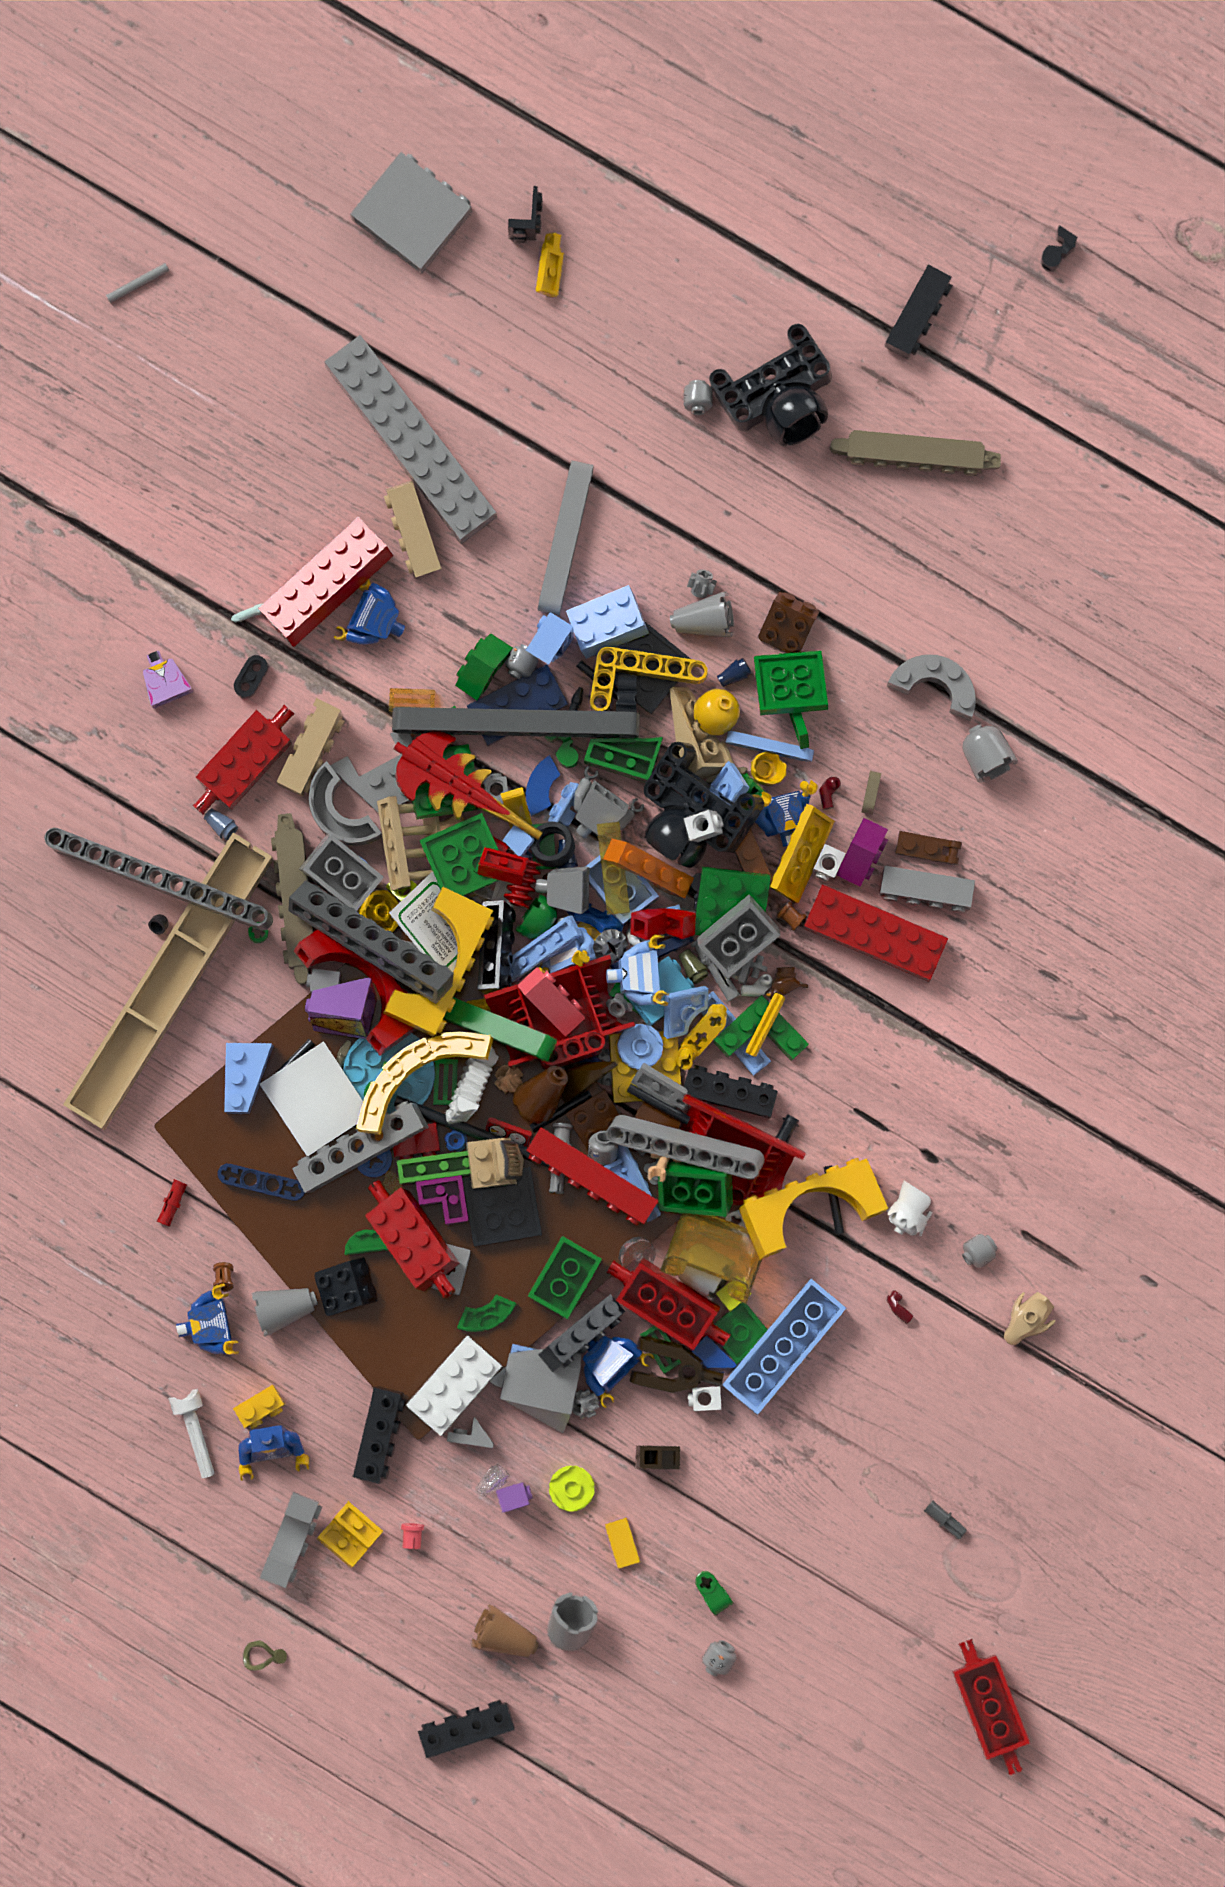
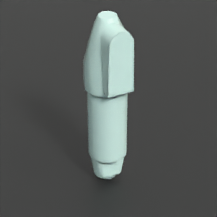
(248, 613)

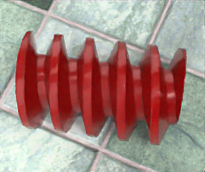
(519, 893)

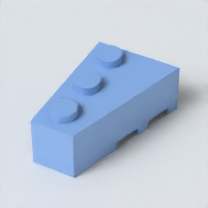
(551, 639)
(243, 1074)

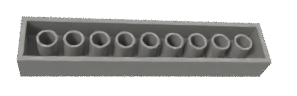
(410, 439)

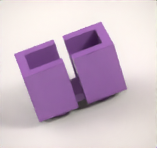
(514, 1496)

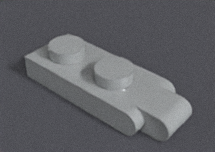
(660, 1086)

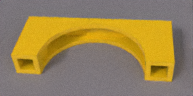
(467, 922)
(851, 1183)

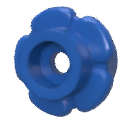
(460, 1145)

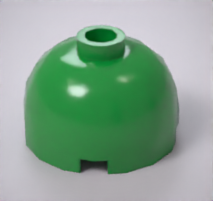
(537, 918)

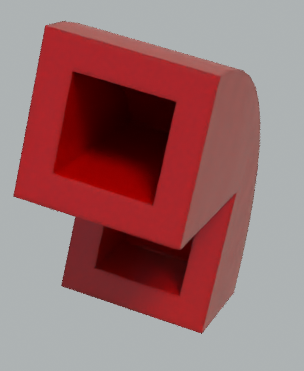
(663, 921)

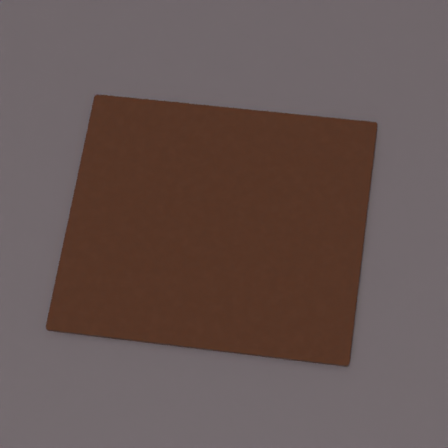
(407, 1330)

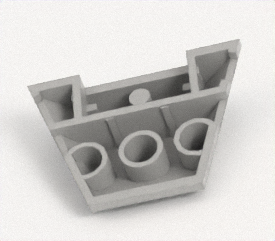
(538, 1390)

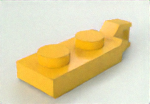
(550, 266)

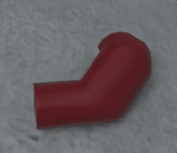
(827, 790)
(897, 1309)

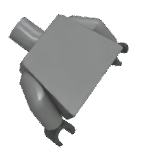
(599, 806)

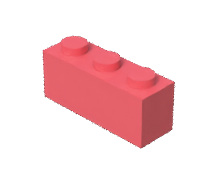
(552, 1000)

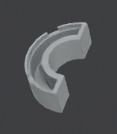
(941, 671)
(348, 831)
(291, 1540)

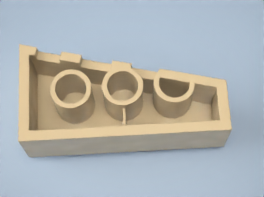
(413, 529)
(311, 748)

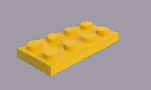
(802, 853)

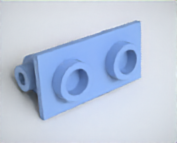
(561, 811)

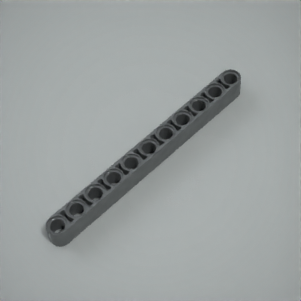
(516, 722)
(168, 881)

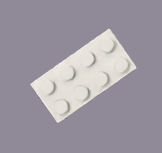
(454, 1385)

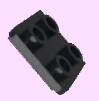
(523, 230)
(345, 1286)

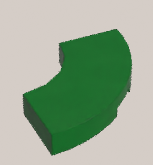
(488, 1316)

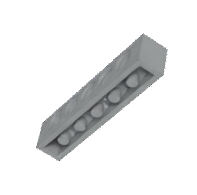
(306, 1169)

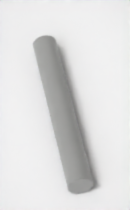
(138, 282)

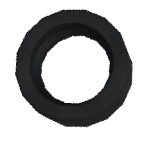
(560, 858)

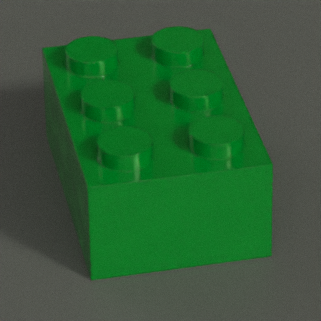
(695, 1190)
(565, 1277)

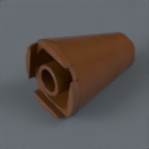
(541, 1095)

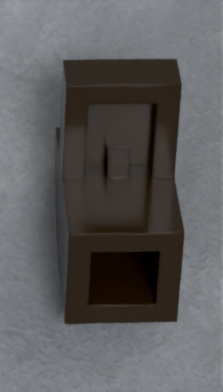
(657, 1457)

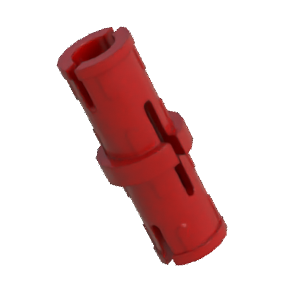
(172, 1202)

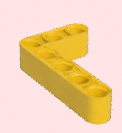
(640, 669)

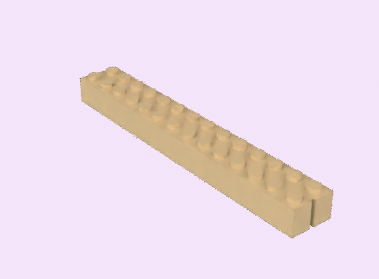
(165, 987)

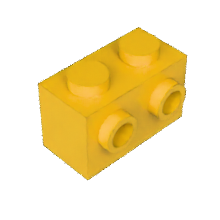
(259, 1406)

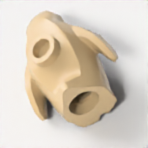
(1028, 1318)

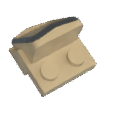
(494, 1162)

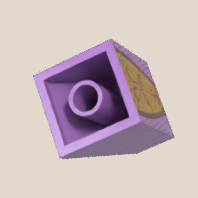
(343, 1008)

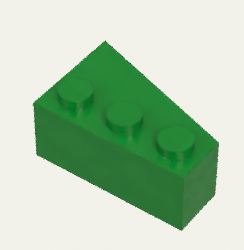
(625, 757)

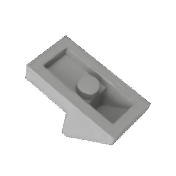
(478, 1436)

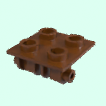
(592, 1116)

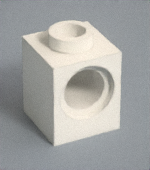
(694, 825)
(828, 853)
(715, 1403)

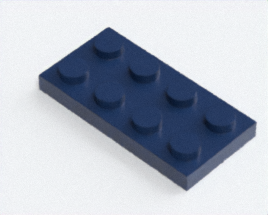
(530, 693)

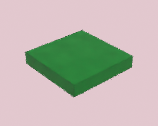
(744, 1330)

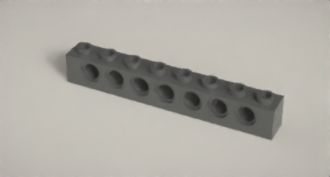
(371, 941)

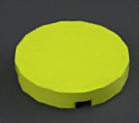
(571, 1488)

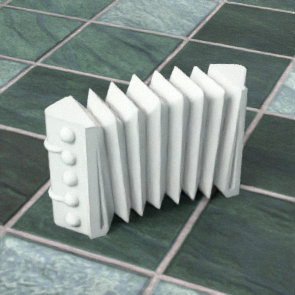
(470, 1088)

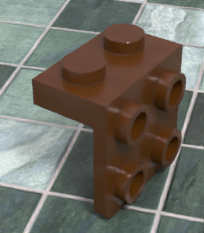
(788, 623)

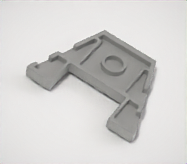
(378, 782)

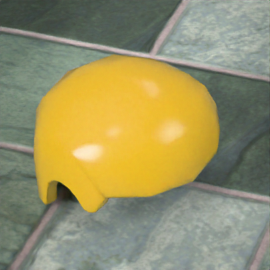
(768, 769)

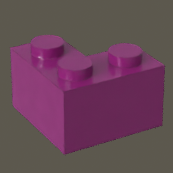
(863, 852)
(448, 1192)

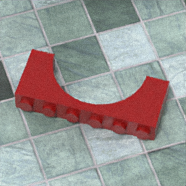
(322, 948)

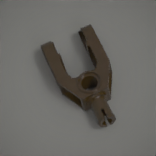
(679, 1352)

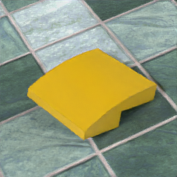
(349, 1534)

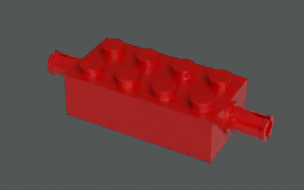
(243, 759)
(412, 1239)
(668, 1304)
(990, 1707)

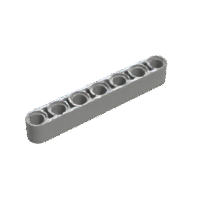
(565, 537)
(695, 1149)

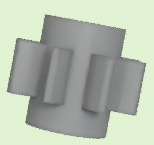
(701, 583)
(585, 1404)

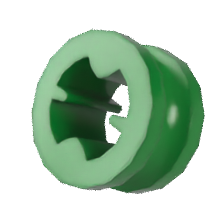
(252, 936)

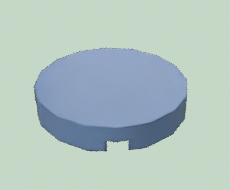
(633, 1048)

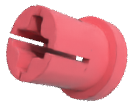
(412, 1535)

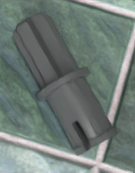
(945, 1520)

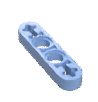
(767, 745)

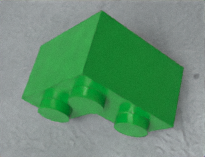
(482, 665)

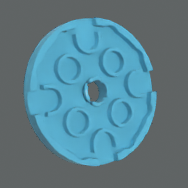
(365, 1065)

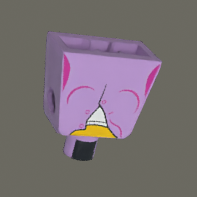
(164, 681)

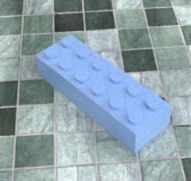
(783, 1346)

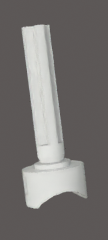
(187, 1408)

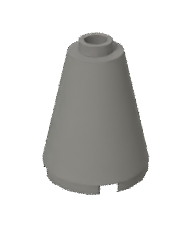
(705, 617)
(282, 1307)

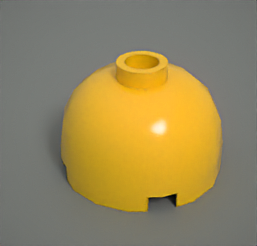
(716, 711)
(377, 908)

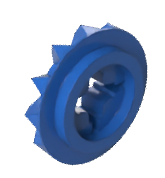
(378, 1168)

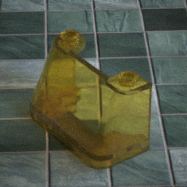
(716, 1249)

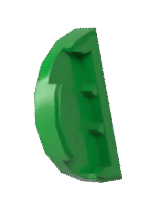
(364, 1242)

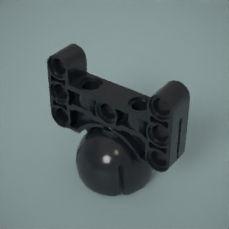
(786, 400)
(668, 829)

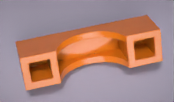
(648, 867)

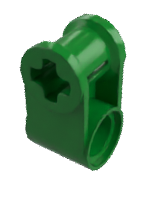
(715, 1595)

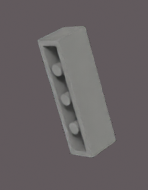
(927, 888)

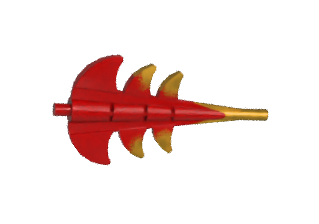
(425, 763)

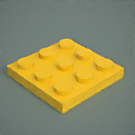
(622, 1074)

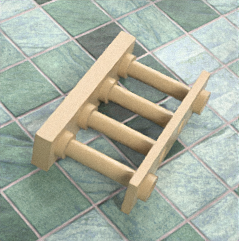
(394, 845)

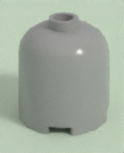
(987, 752)
(702, 1282)
(571, 1622)

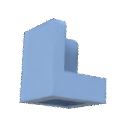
(519, 842)

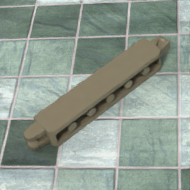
(916, 451)
(290, 857)

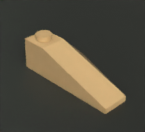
(710, 753)

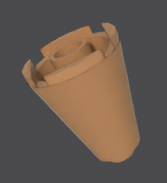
(503, 1634)

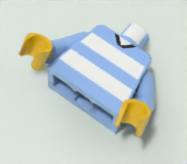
(574, 954)
(639, 973)

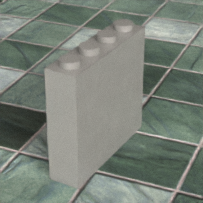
(411, 212)

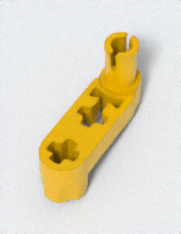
(712, 1025)

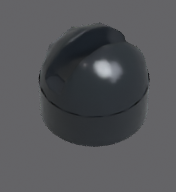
(158, 924)

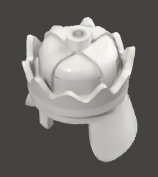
(908, 1210)

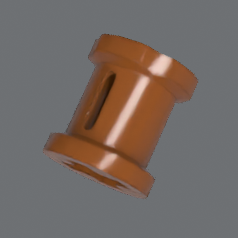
(791, 916)
(223, 1275)

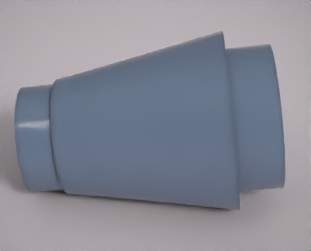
(221, 824)

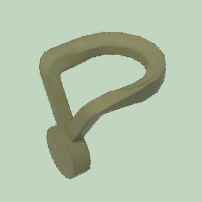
(278, 1656)

